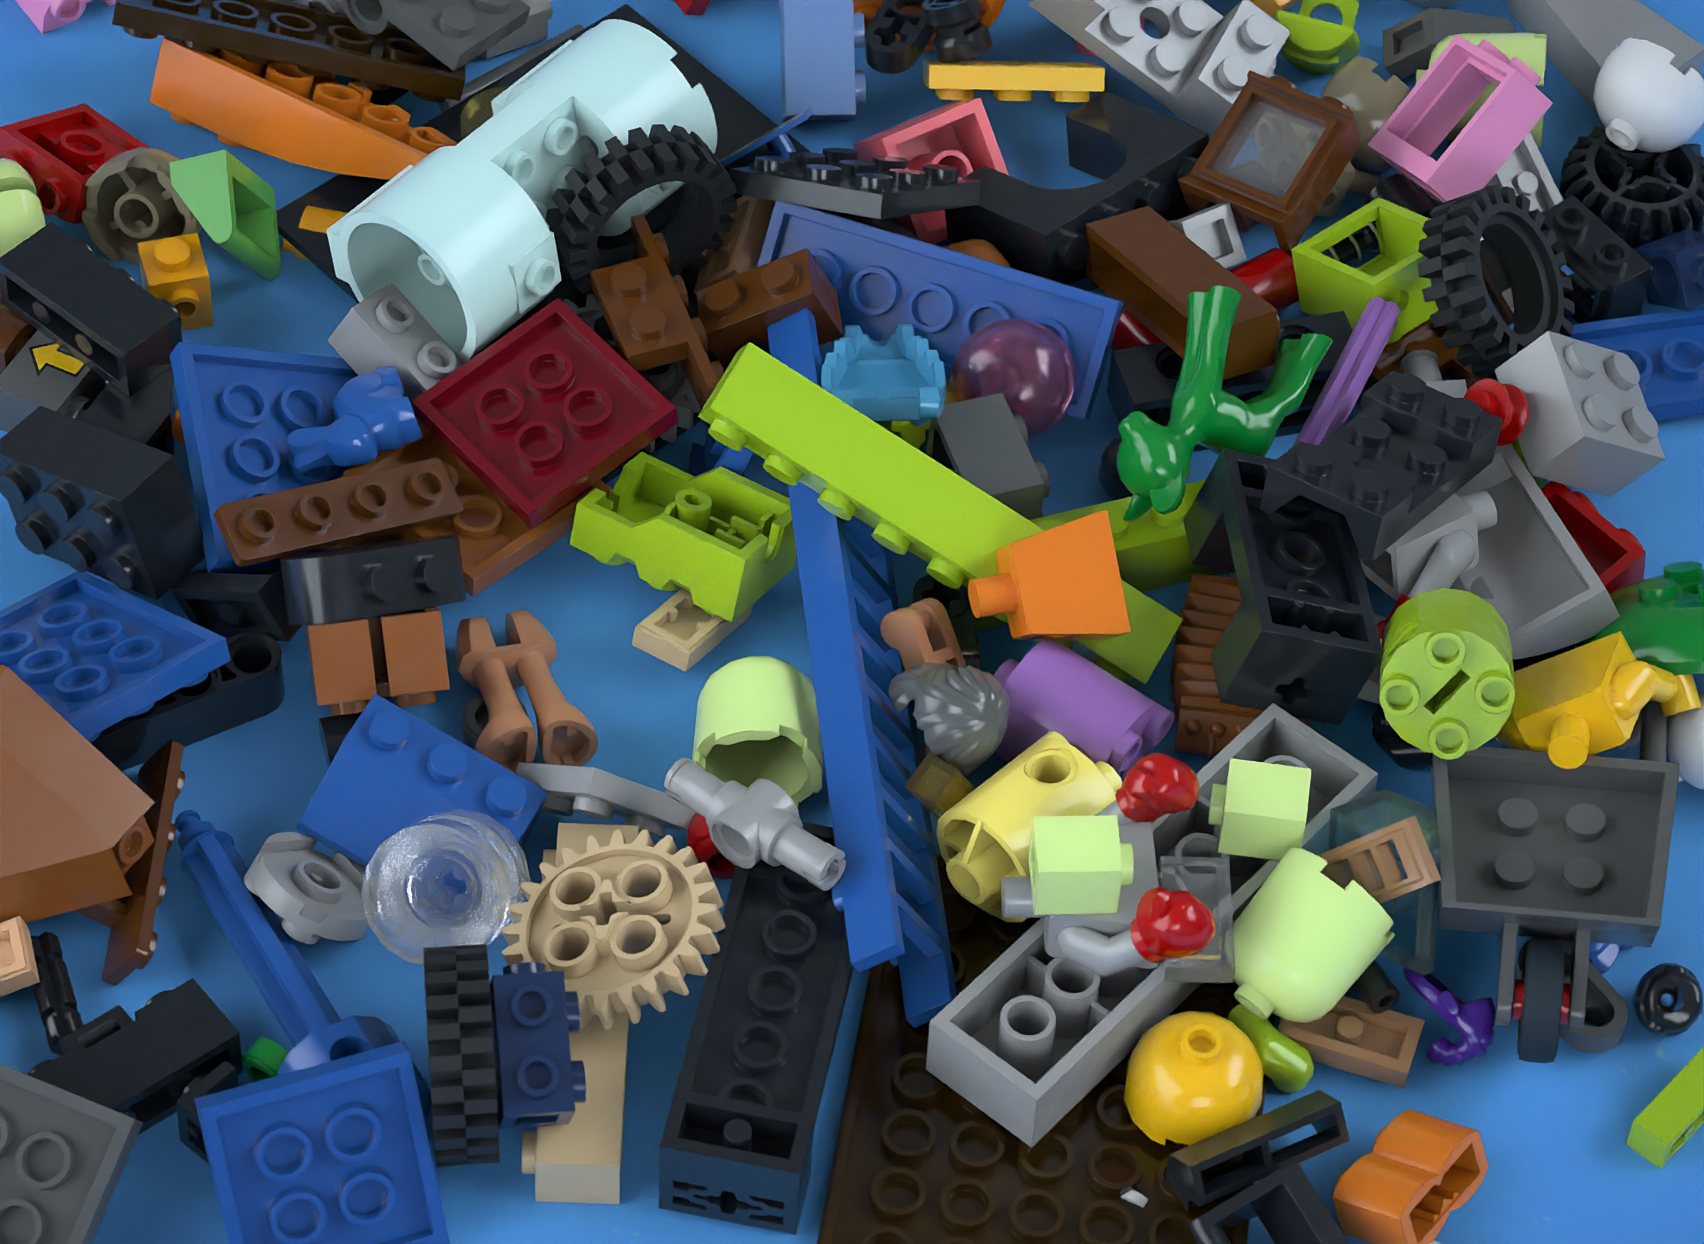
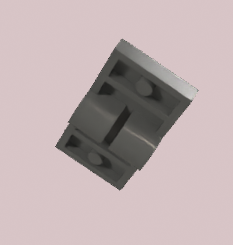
(446, 28)

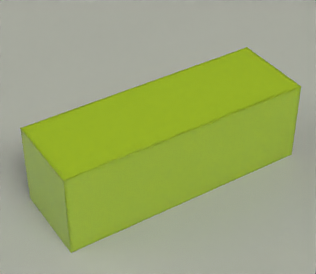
(1671, 1115)

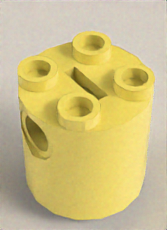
(992, 826)

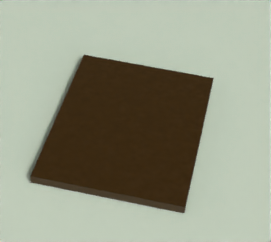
(938, 1170)

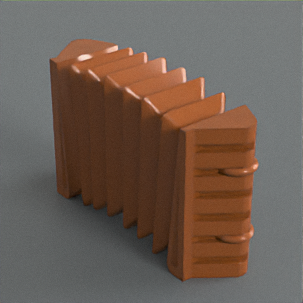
(1202, 720)

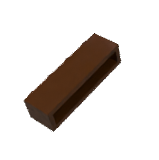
(1153, 271)

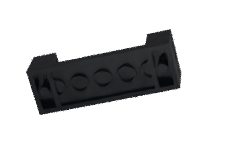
(758, 1053)

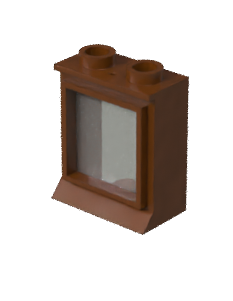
(1274, 157)

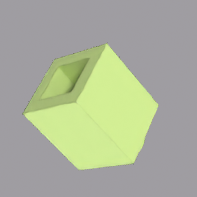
(1260, 809)
(1078, 864)

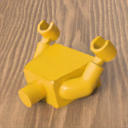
(1589, 701)

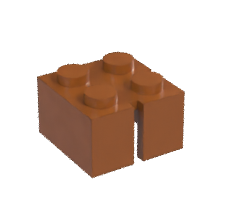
(378, 655)

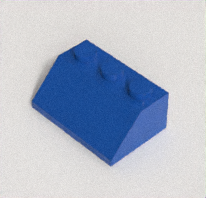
(403, 771)

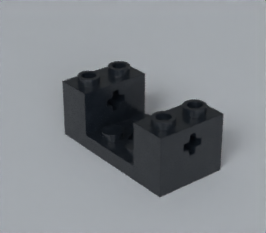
(1305, 607)

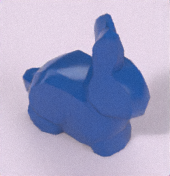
(369, 421)

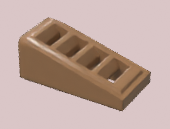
(1411, 850)

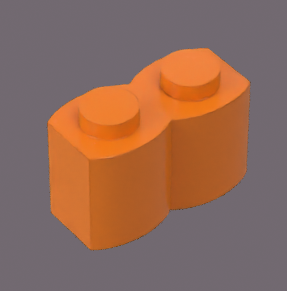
(1410, 1180)

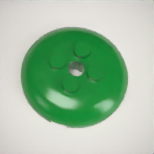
(1663, 619)

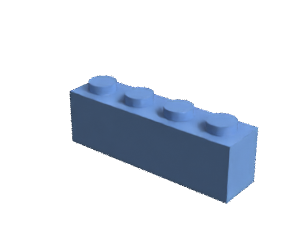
(820, 59)

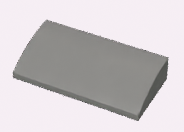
(1533, 565)

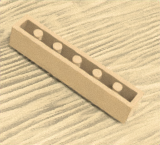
(585, 1157)

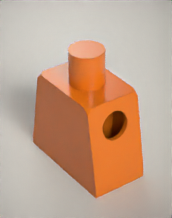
(1057, 584)

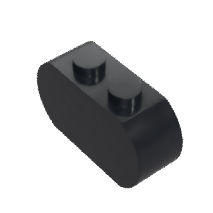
(373, 579)

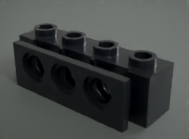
(1147, 375)

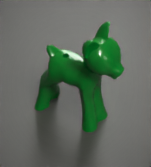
(1157, 458)

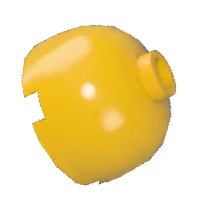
(1192, 1078)

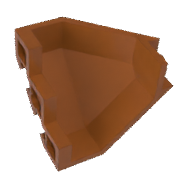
(64, 813)

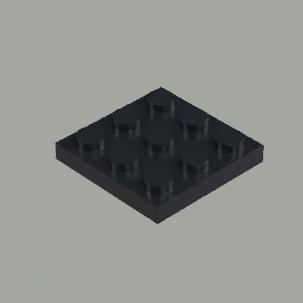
(856, 187)

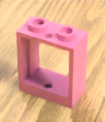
(1439, 104)

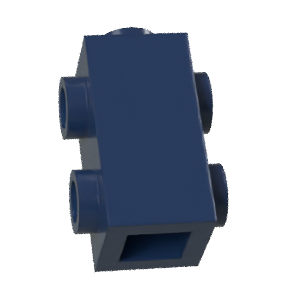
(532, 1047)

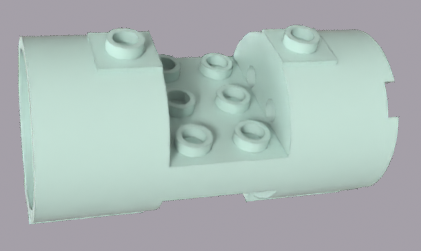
(469, 220)

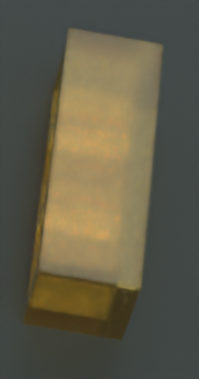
(938, 785)

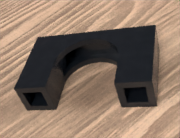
(1109, 138)

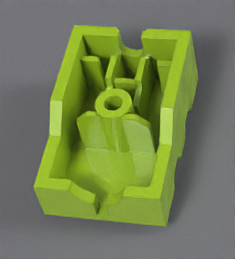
(691, 532)

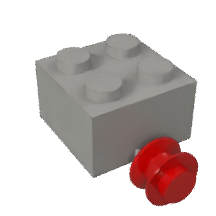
(1573, 413)

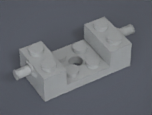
(1195, 62)

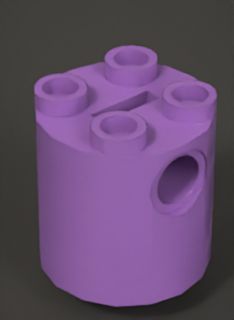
(1082, 703)

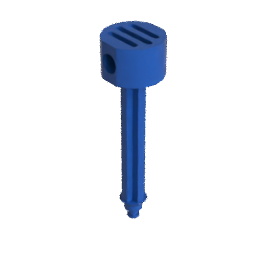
(273, 958)

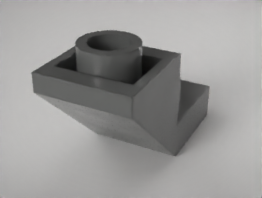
(1411, 42)

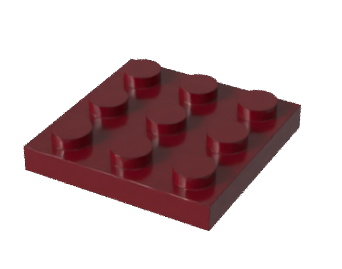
(545, 412)

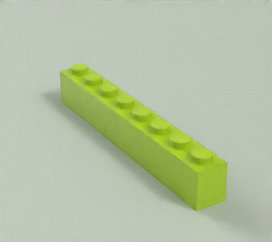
(899, 493)

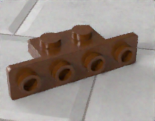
(650, 313)
(337, 511)
(133, 916)

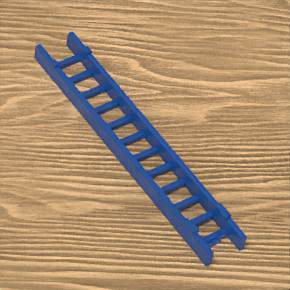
(868, 747)

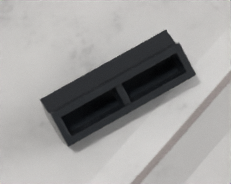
(1252, 1139)

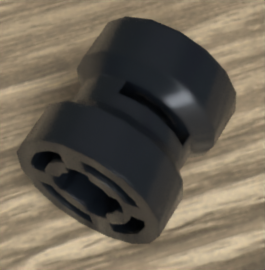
(957, 29)

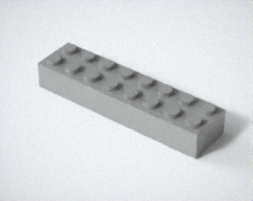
(1047, 1030)

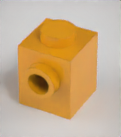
(178, 272)

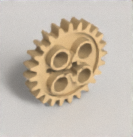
(619, 923)

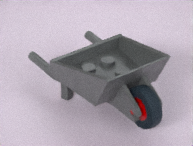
(1554, 860)

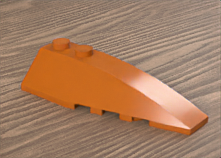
(289, 113)

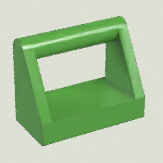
(232, 208)

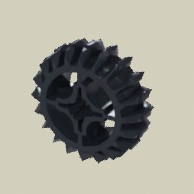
(1636, 190)

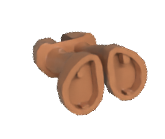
(509, 736)

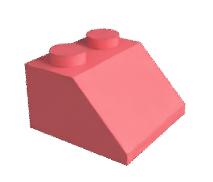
(950, 136)

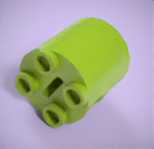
(1446, 672)

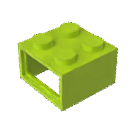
(1394, 275)

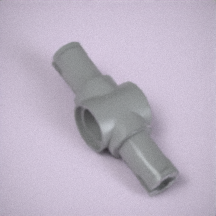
(754, 823)

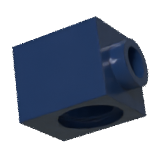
(1676, 270)

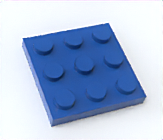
(325, 1155)

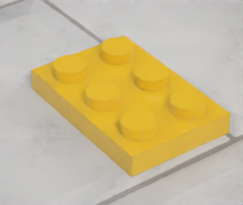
(1014, 79)

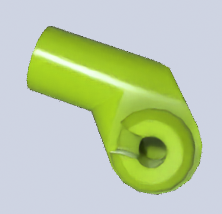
(1281, 1057)

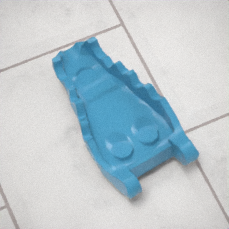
(886, 377)

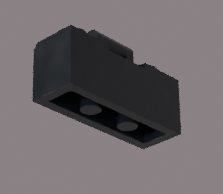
(146, 1061)

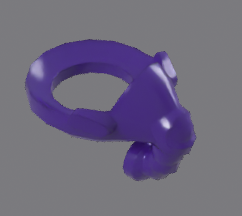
(1471, 1019)

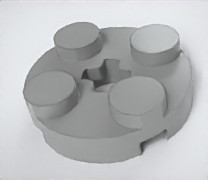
(309, 889)

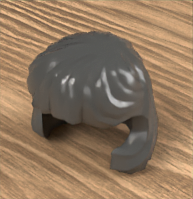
(957, 708)

